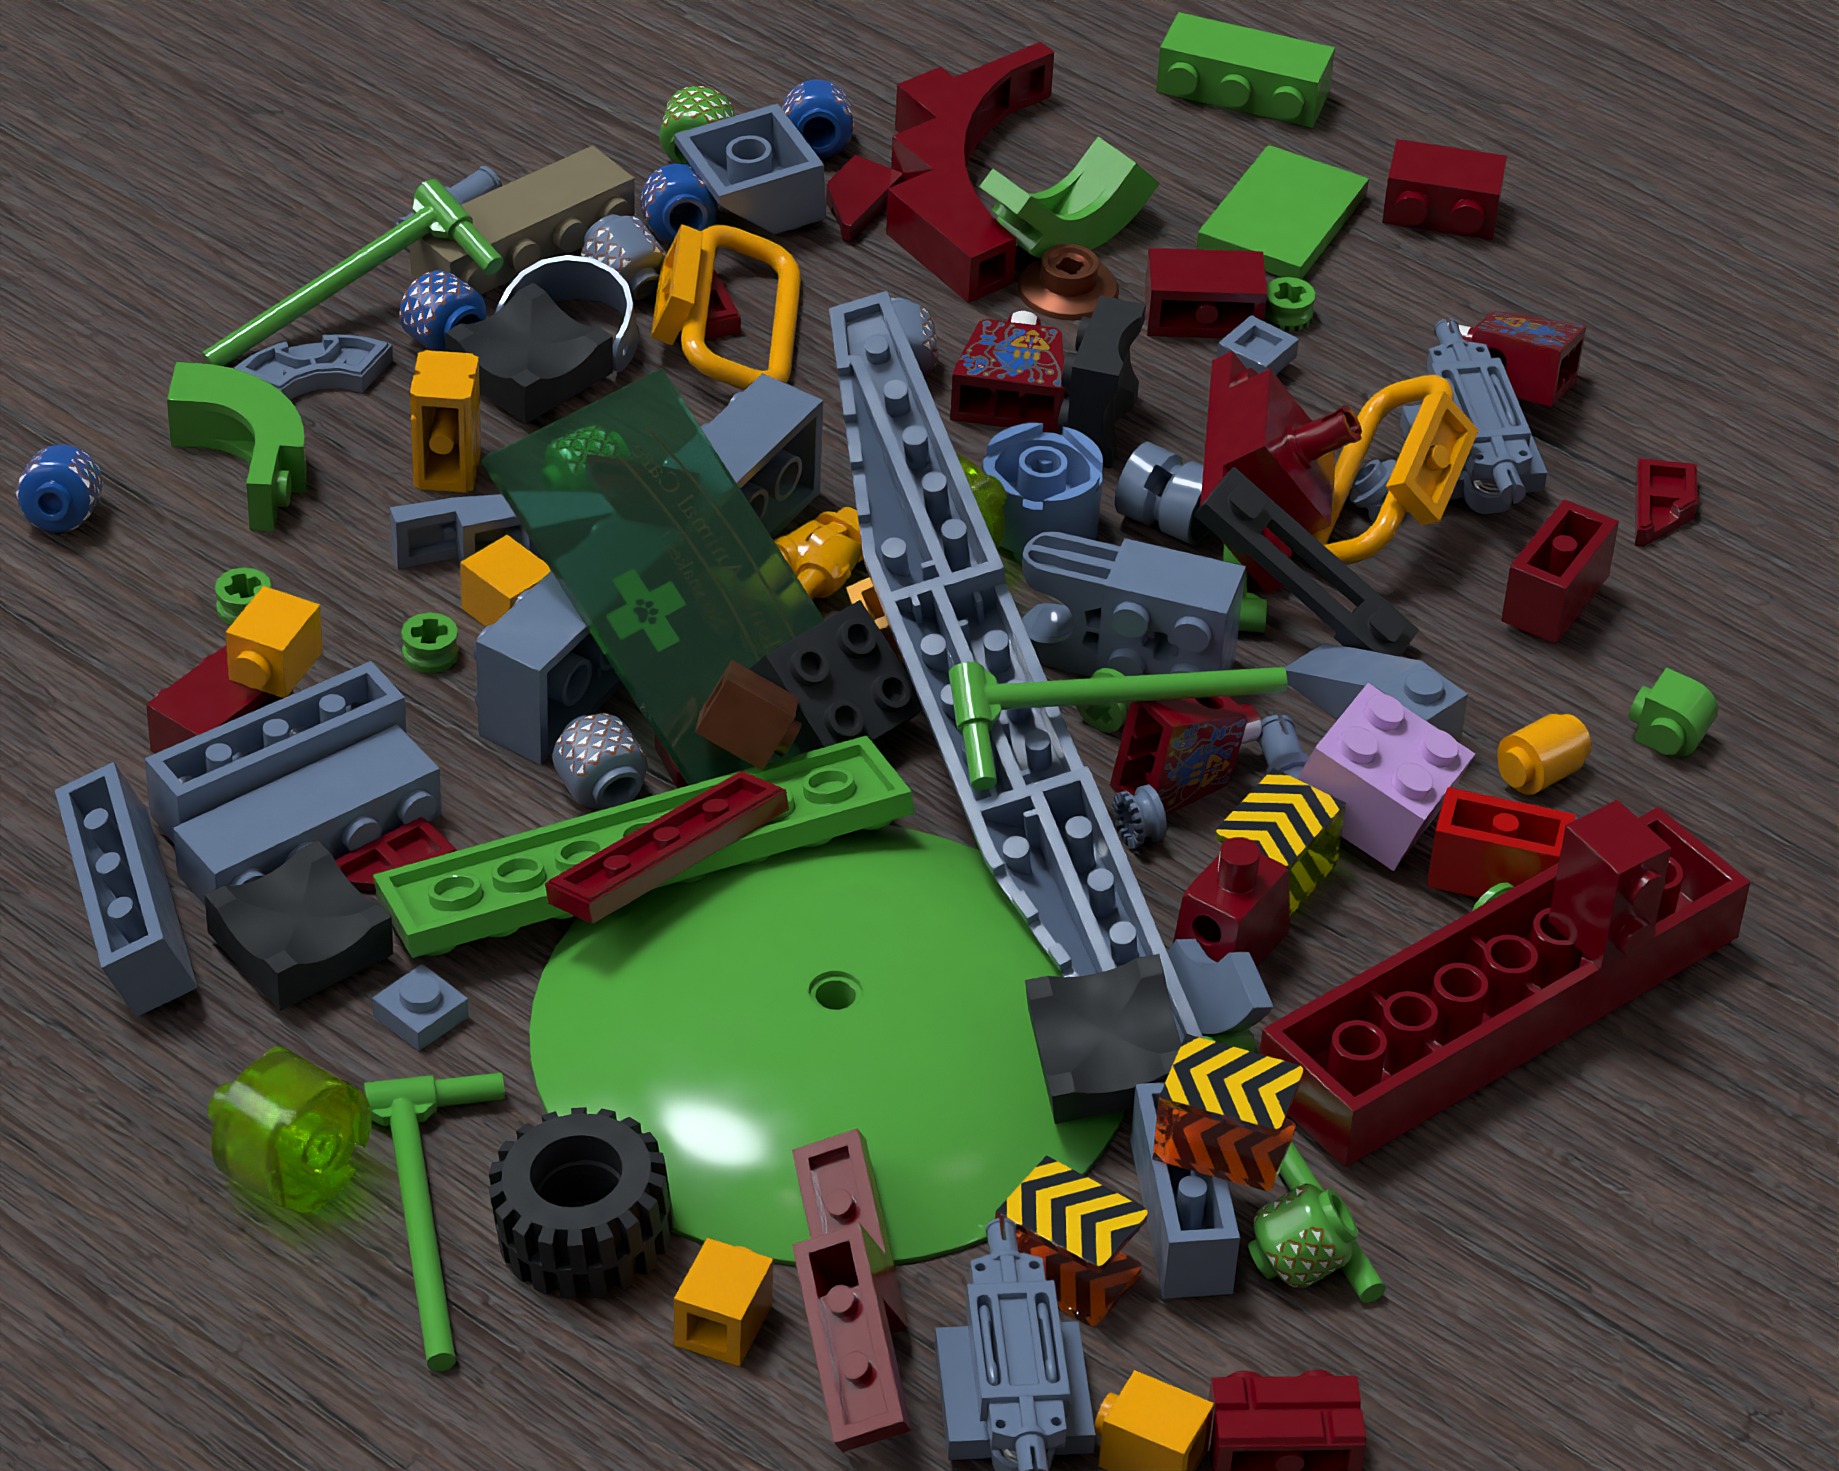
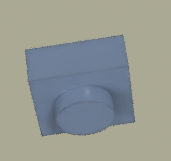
(1260, 346)
(420, 1007)

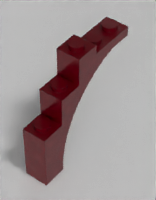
(939, 128)

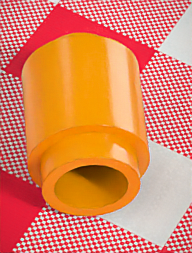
(1543, 752)

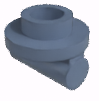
(1371, 486)

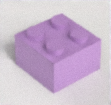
(1387, 771)

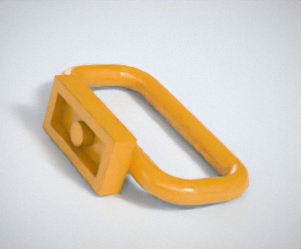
(685, 298)
(1424, 469)

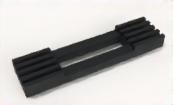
(1240, 512)

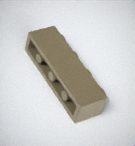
(533, 218)

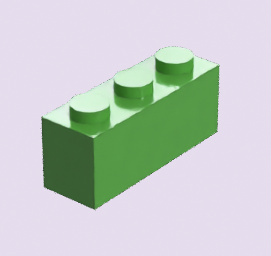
(1245, 69)

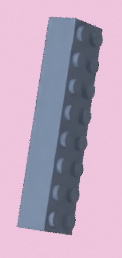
(541, 660)

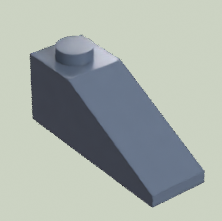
(1337, 674)

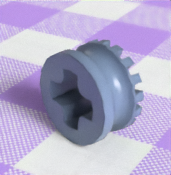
(1140, 816)

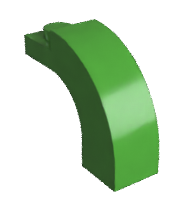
(1079, 210)
(247, 418)

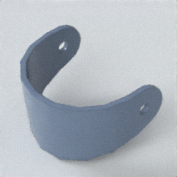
(584, 279)

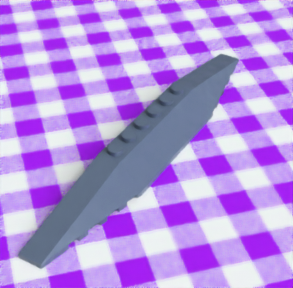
(950, 605)

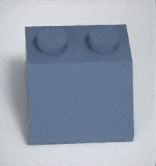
(759, 168)

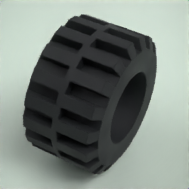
(588, 1244)

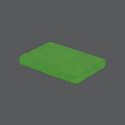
(1285, 209)

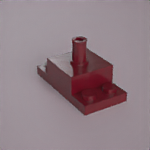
(1274, 445)

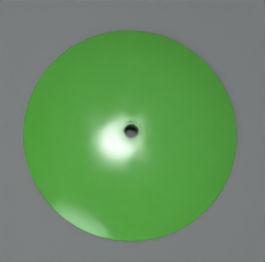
(811, 1003)

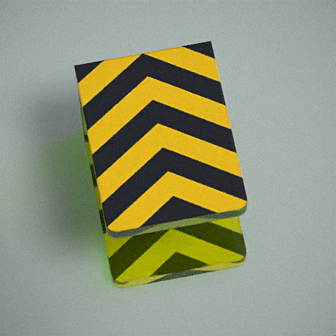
(1291, 826)

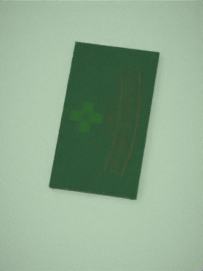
(656, 556)

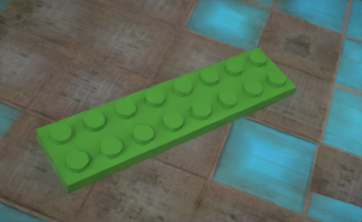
(503, 881)

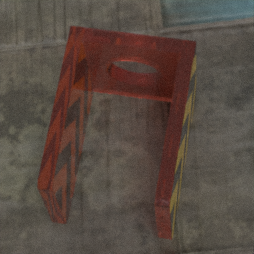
(1226, 1113)
(1079, 1236)

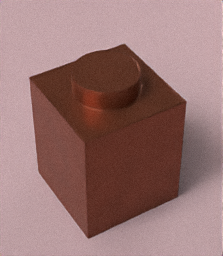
(749, 716)

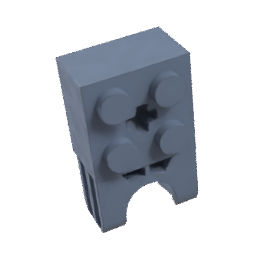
(1131, 607)

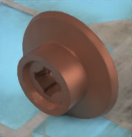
(1066, 283)

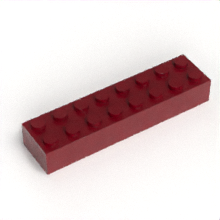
(1484, 1000)

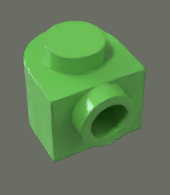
(1673, 714)

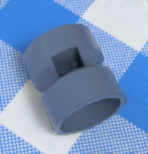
(1164, 491)

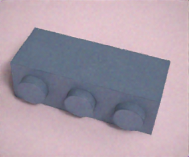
(1187, 1216)

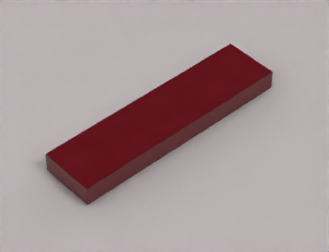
(666, 847)

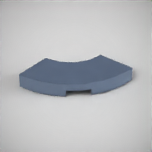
(334, 363)
(1220, 994)

